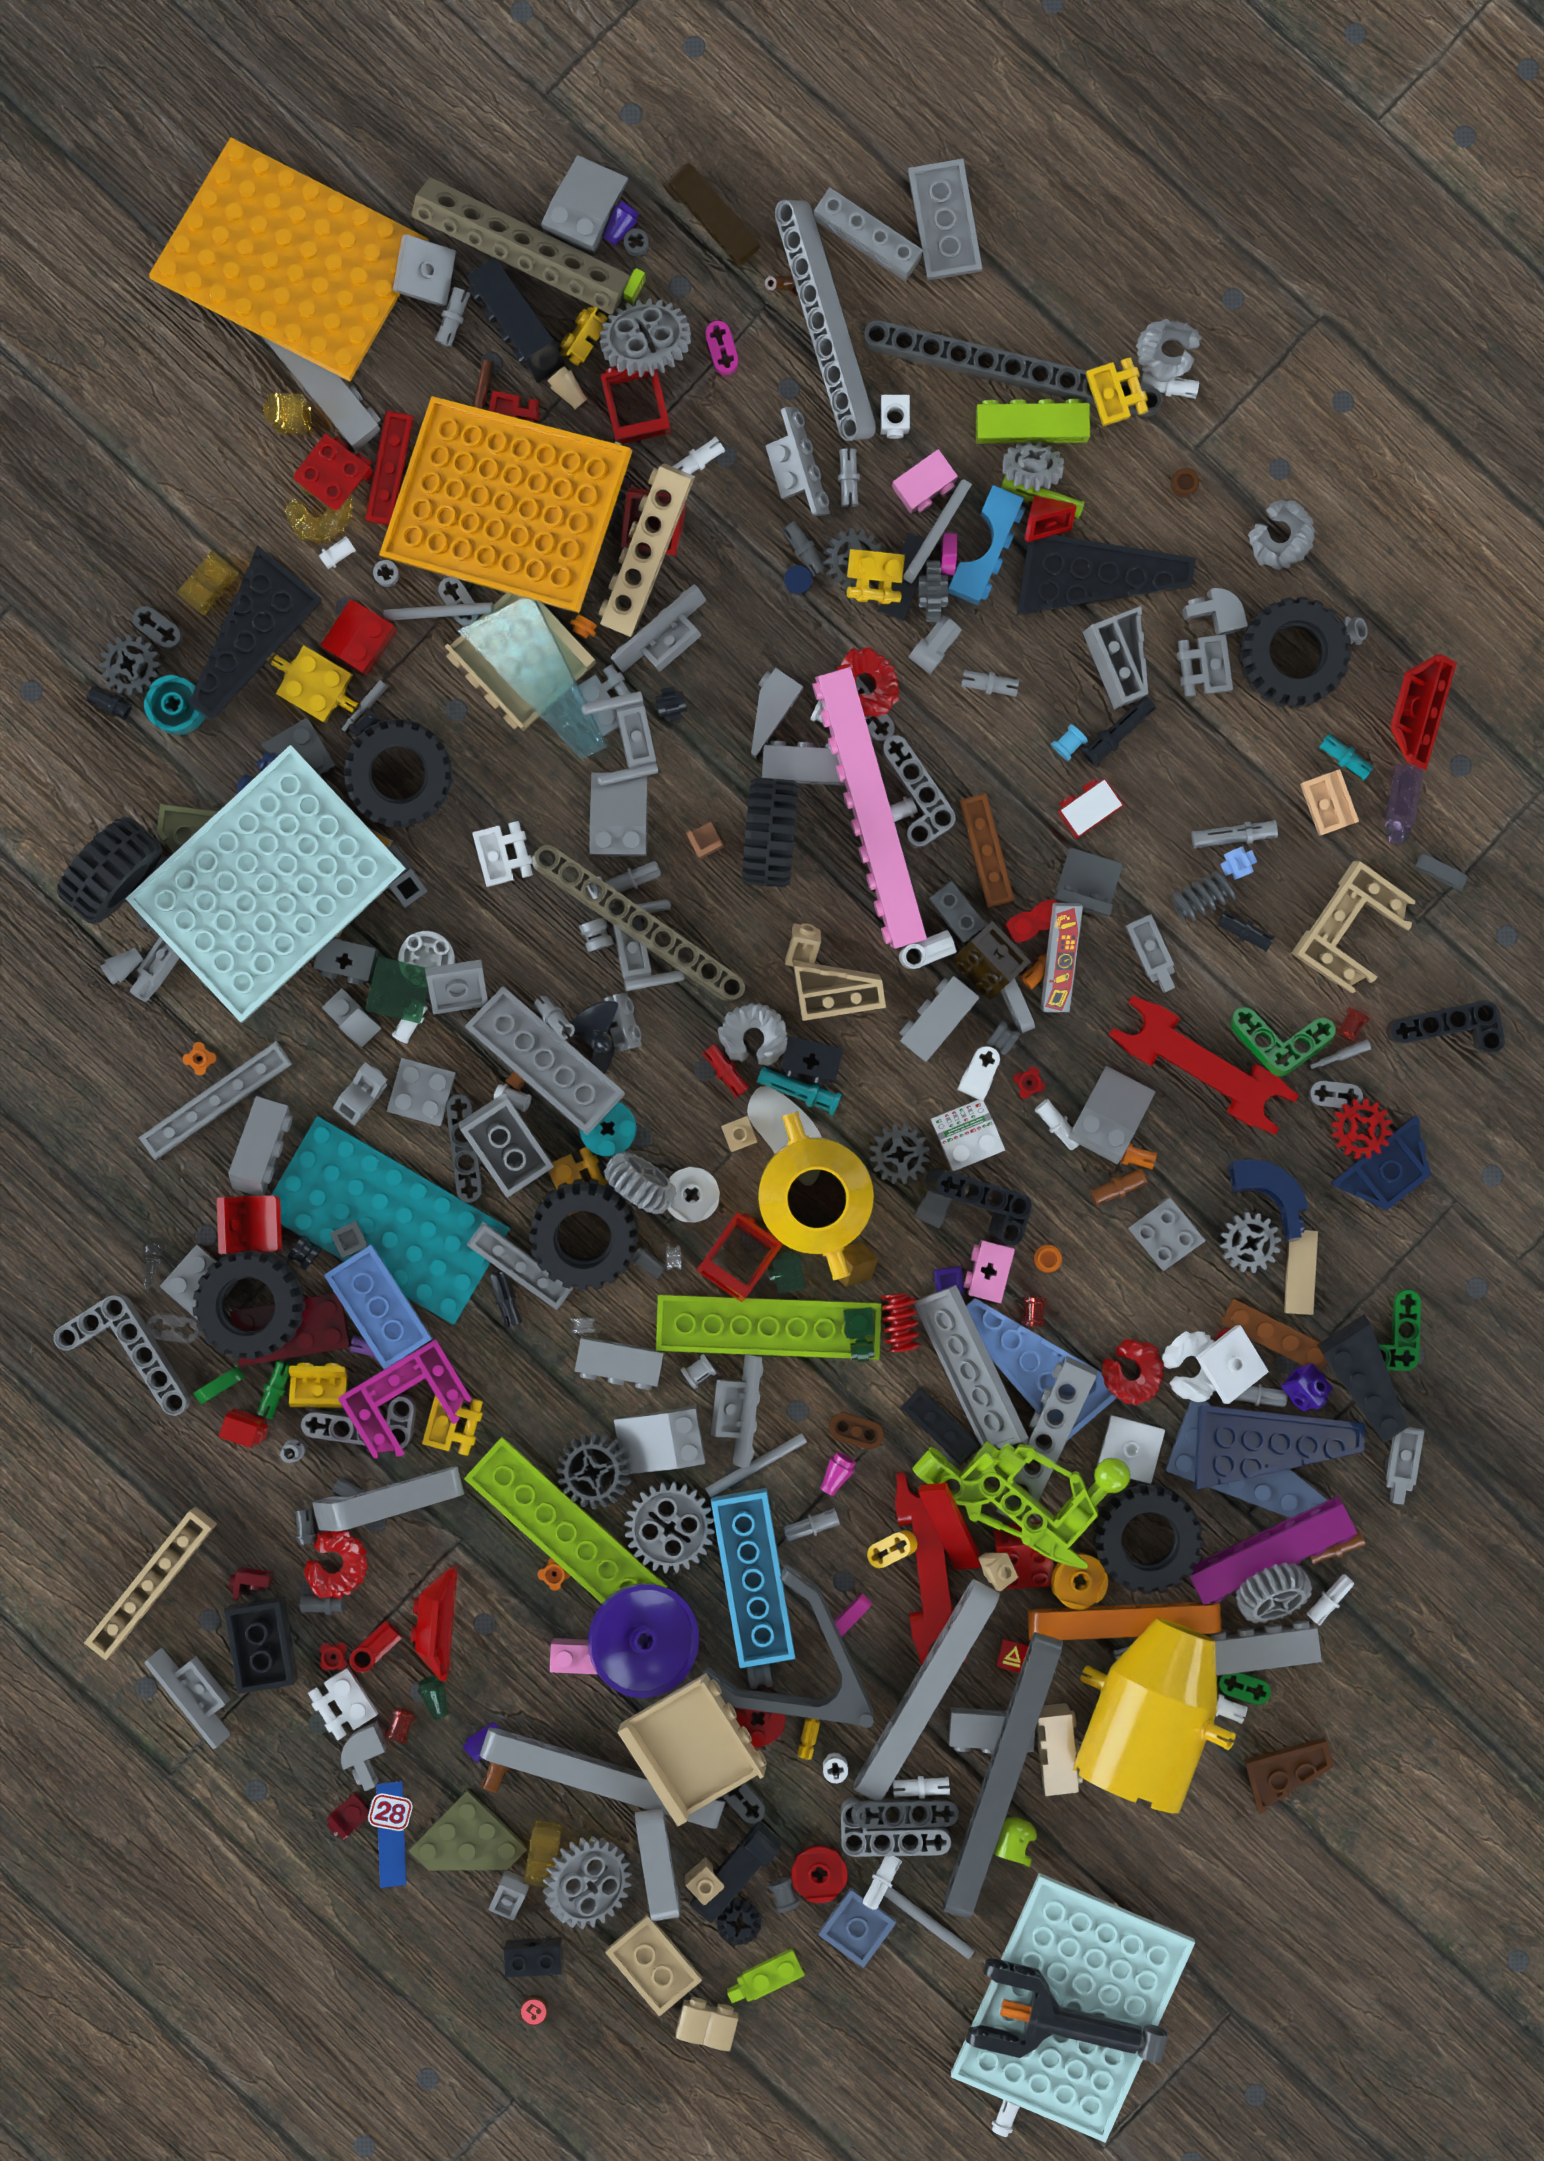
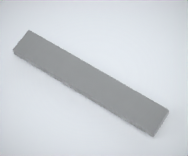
(215, 1100)

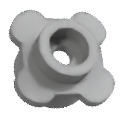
(1356, 629)

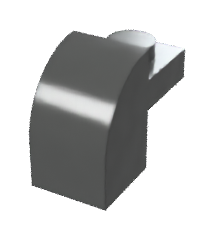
(409, 885)

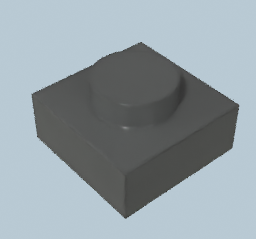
(349, 1239)

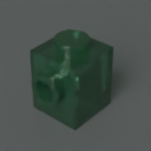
(787, 1272)

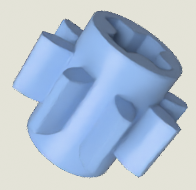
(1238, 863)

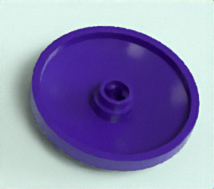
(643, 1640)

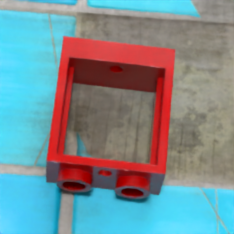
(640, 430)
(724, 1279)

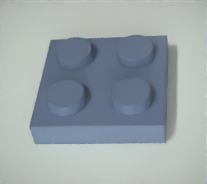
(856, 1928)

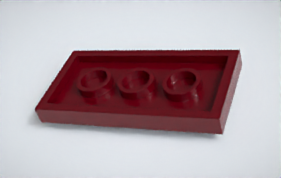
(321, 1329)

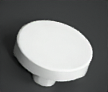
(426, 950)

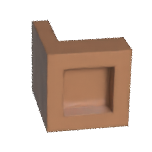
(705, 840)

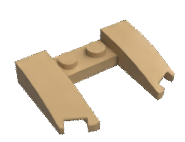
(1356, 888)

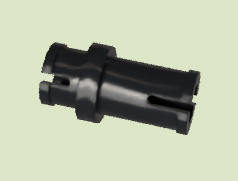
(113, 705)

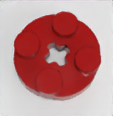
(762, 1733)
(806, 1863)

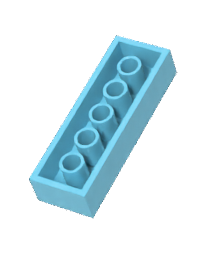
(753, 1578)

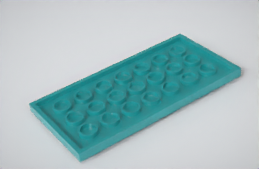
(403, 1215)

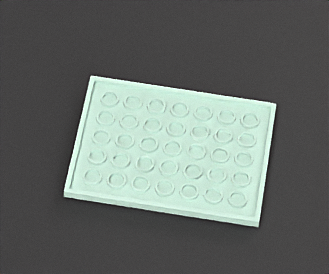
(266, 884)
(1094, 1963)

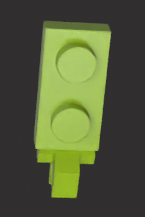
(767, 1977)

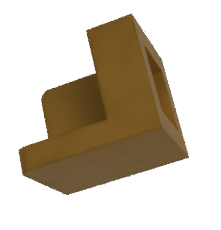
(860, 1264)

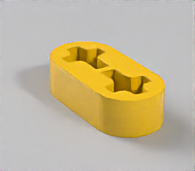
(890, 1544)

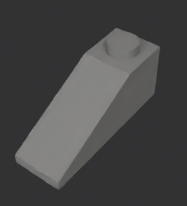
(774, 702)

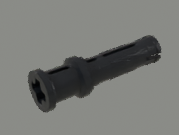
(1109, 739)

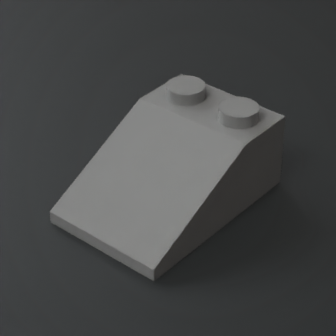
(583, 204)
(618, 818)
(1111, 1115)
(661, 1440)

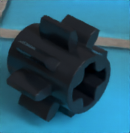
(671, 704)

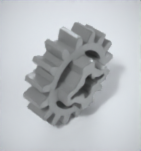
(1030, 466)
(1255, 1253)

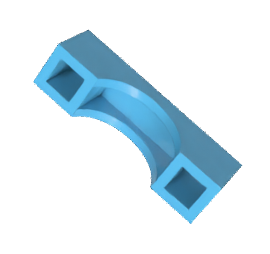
(999, 512)

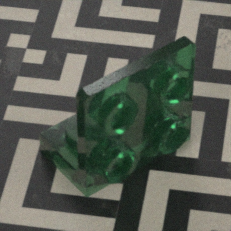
(398, 990)

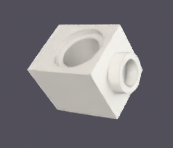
(898, 404)

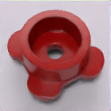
(1036, 1086)
(329, 1663)

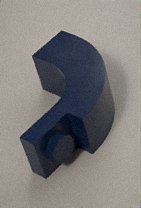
(1278, 1185)

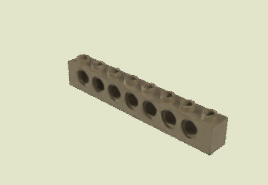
(520, 245)

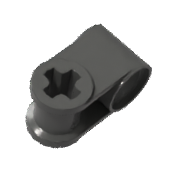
(932, 1208)

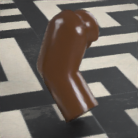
(781, 283)

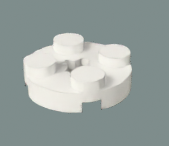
(708, 1193)

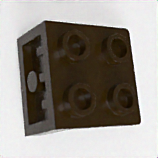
(990, 961)

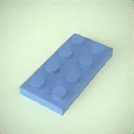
(378, 1306)

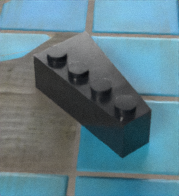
(515, 320)
(1361, 1368)

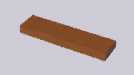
(986, 850)

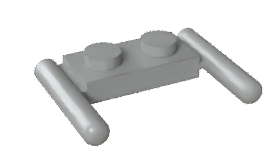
(634, 735)
(634, 956)

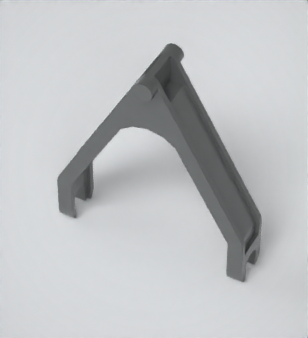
(845, 1705)

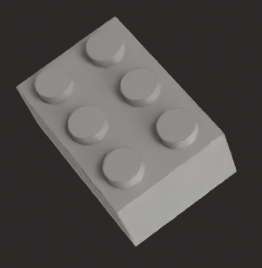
(505, 1145)

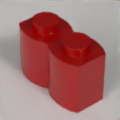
(1028, 924)
(244, 1428)

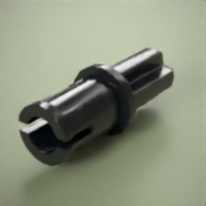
(505, 1299)

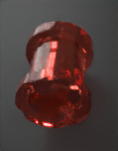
(1352, 1025)
(1034, 1311)
(400, 1725)

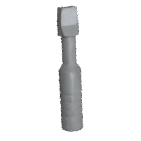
(368, 701)
(1344, 1053)

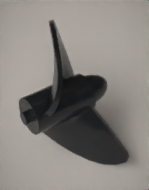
(593, 1028)

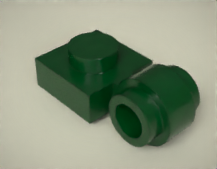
(860, 1324)

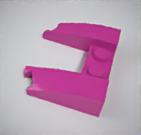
(425, 1363)

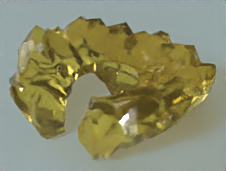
(317, 528)

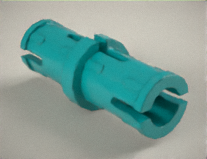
(1346, 756)

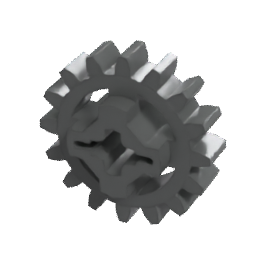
(851, 542)
(933, 591)
(119, 669)
(897, 1141)

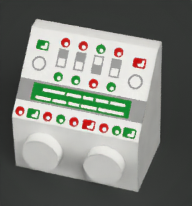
(967, 1134)

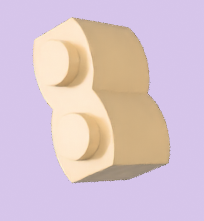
(707, 2024)

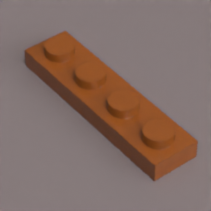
(1274, 1335)

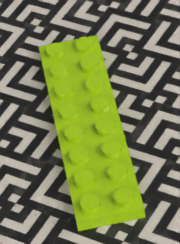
(758, 1326)
(556, 1523)

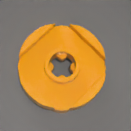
(1085, 1595)

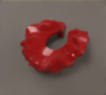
(881, 676)
(1150, 1373)
(352, 1572)

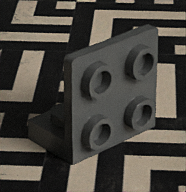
(1088, 881)

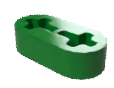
(218, 1385)
(1241, 1692)

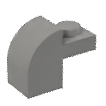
(1224, 607)
(361, 1093)
(357, 1751)

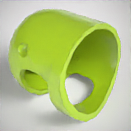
(1014, 1840)

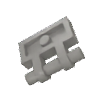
(1214, 665)
(595, 691)

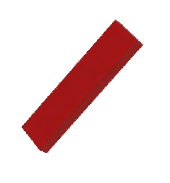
(389, 467)
(950, 1525)

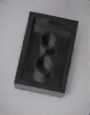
(261, 1645)

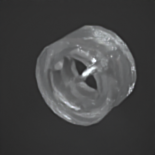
(673, 1257)
(583, 1325)

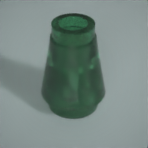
(434, 1696)

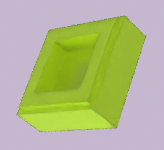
(634, 286)

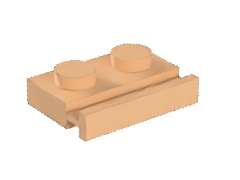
(1329, 802)

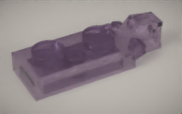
(1403, 801)

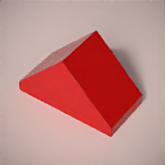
(1049, 518)

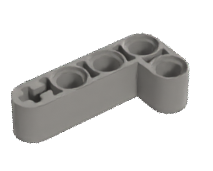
(913, 788)
(394, 1421)
(895, 1846)
(657, 1865)

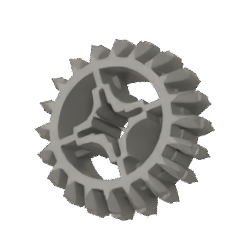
(640, 1182)
(1273, 1593)

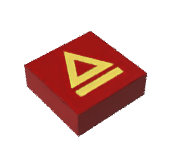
(1011, 1655)

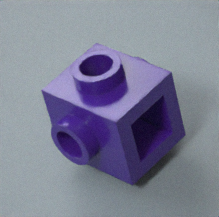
(1307, 1387)

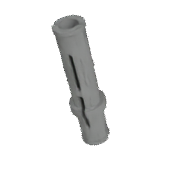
(1234, 834)

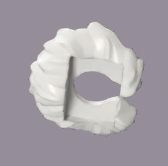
(1189, 1344)

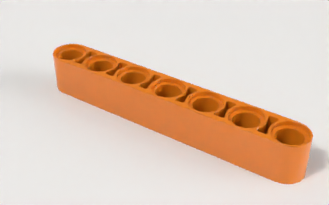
(1121, 1620)

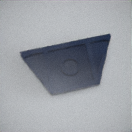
(1393, 1172)

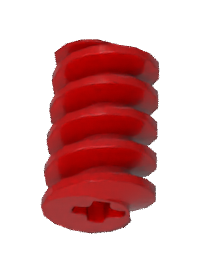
(900, 1322)

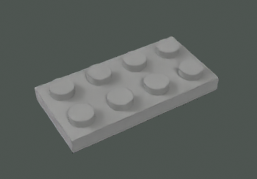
(945, 219)

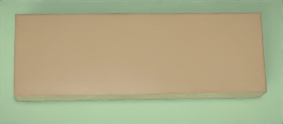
(1301, 1274)

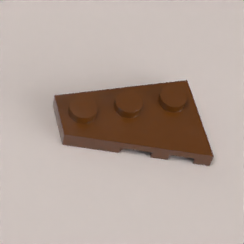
(1284, 1770)

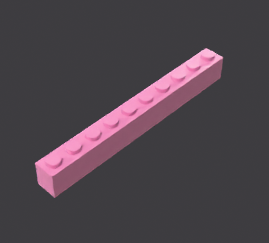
(870, 808)

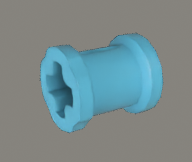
(1069, 742)

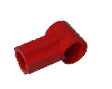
(376, 1645)

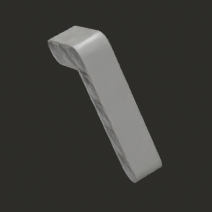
(131, 1345)
(345, 1512)

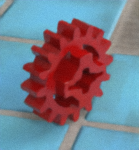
(1371, 1121)

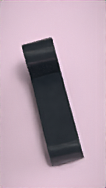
(1443, 1026)
(978, 1196)
(755, 1848)

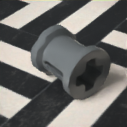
(784, 1894)

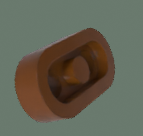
(855, 1432)

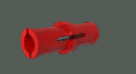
(725, 1070)

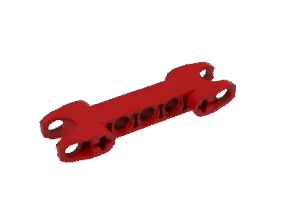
(1245, 1090)
(931, 1568)

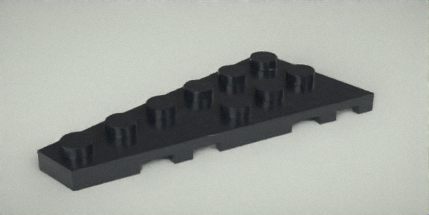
(1081, 572)
(259, 622)

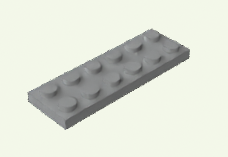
(545, 1060)
(970, 1368)

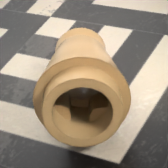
(567, 387)

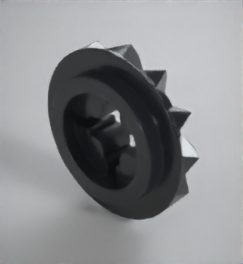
(731, 1913)

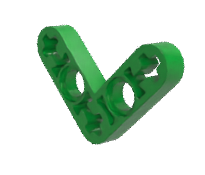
(1277, 1048)
(1399, 1344)

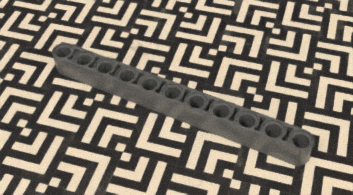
(997, 371)
(1002, 1775)

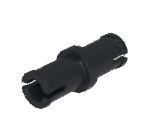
(1245, 931)

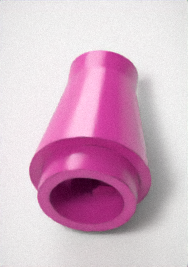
(838, 1471)

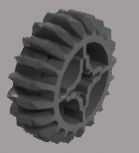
(572, 1477)

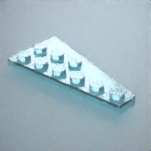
(531, 662)

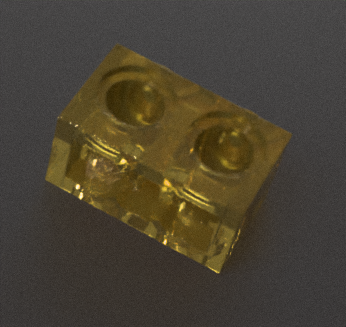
(288, 413)
(207, 583)
(543, 1847)

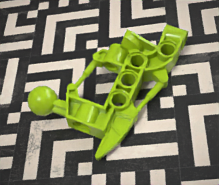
(1054, 1533)

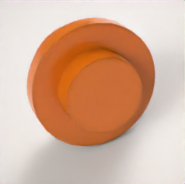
(583, 626)
(1047, 1258)

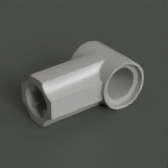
(931, 650)

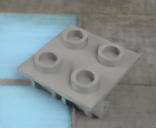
(1167, 1233)

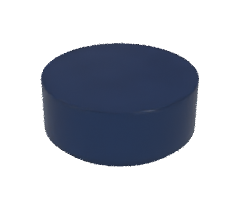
(798, 579)

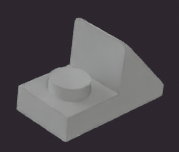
(351, 1018)
(509, 1895)

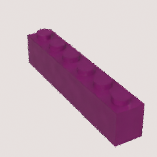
(1284, 1543)

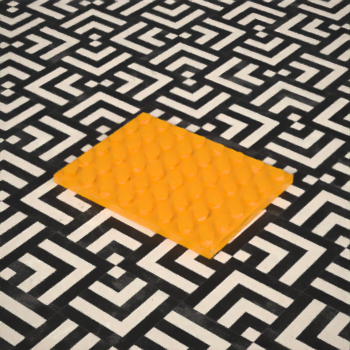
(286, 259)
(506, 503)

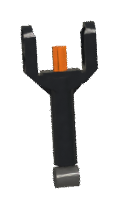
(1047, 2018)

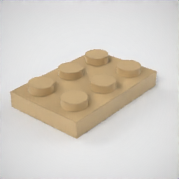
(653, 1965)

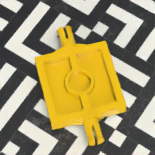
(314, 684)

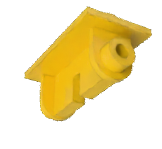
(587, 325)

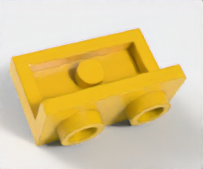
(317, 1385)

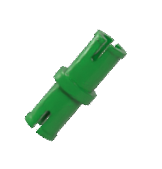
(274, 1390)

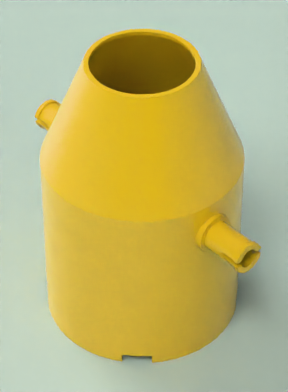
(807, 1154)
(1153, 1717)

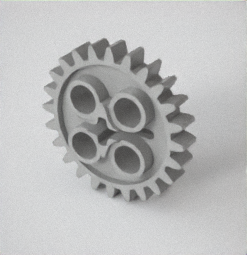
(628, 347)
(684, 1506)
(587, 1882)

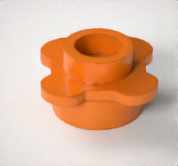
(207, 1058)
(553, 1581)

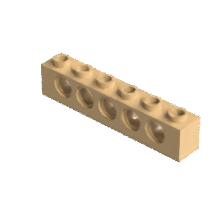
(678, 485)
(150, 1583)

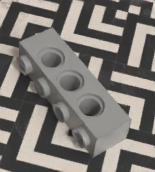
(867, 234)

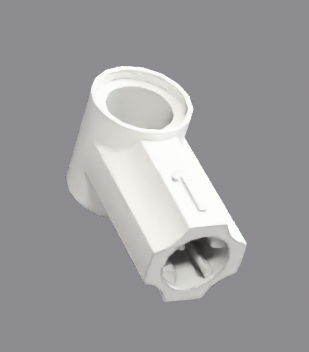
(930, 950)

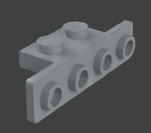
(795, 465)
(665, 635)
(736, 1410)
(194, 1693)

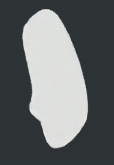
(765, 1114)

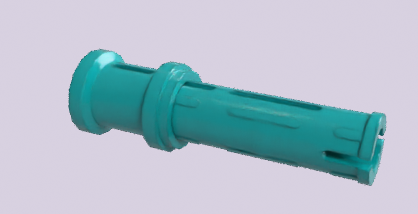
(812, 1095)

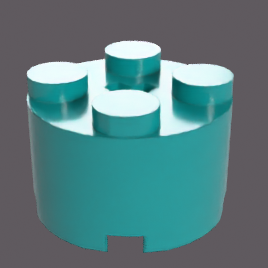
(160, 700)
(621, 1140)

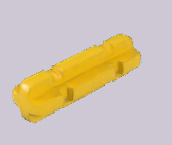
(808, 1738)

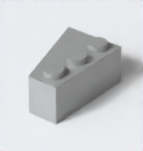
(1119, 656)
(259, 1146)

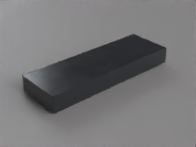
(899, 610)
(940, 1426)

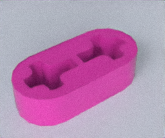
(728, 346)
(948, 553)
(852, 1613)

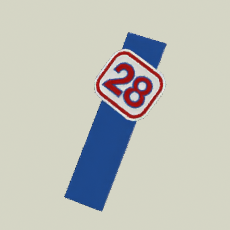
(391, 1815)

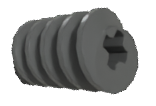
(1202, 896)

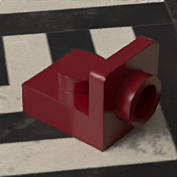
(253, 1578)
(348, 1816)

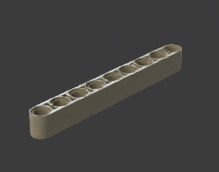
(624, 922)

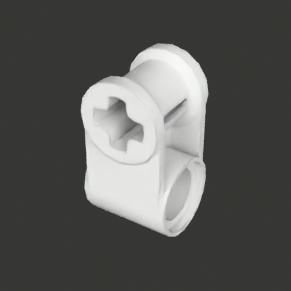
(978, 1078)

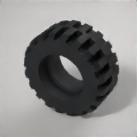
(1328, 635)
(398, 811)
(770, 832)
(109, 869)
(579, 1270)
(212, 1314)
(1174, 1564)

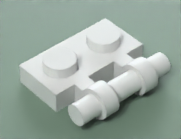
(494, 856)
(350, 1698)

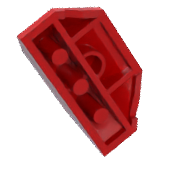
(1421, 708)
(435, 1622)

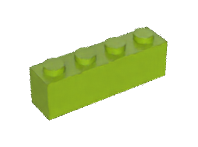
(1032, 422)

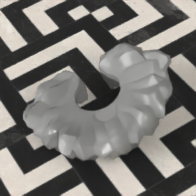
(1151, 354)
(1295, 548)
(749, 1017)

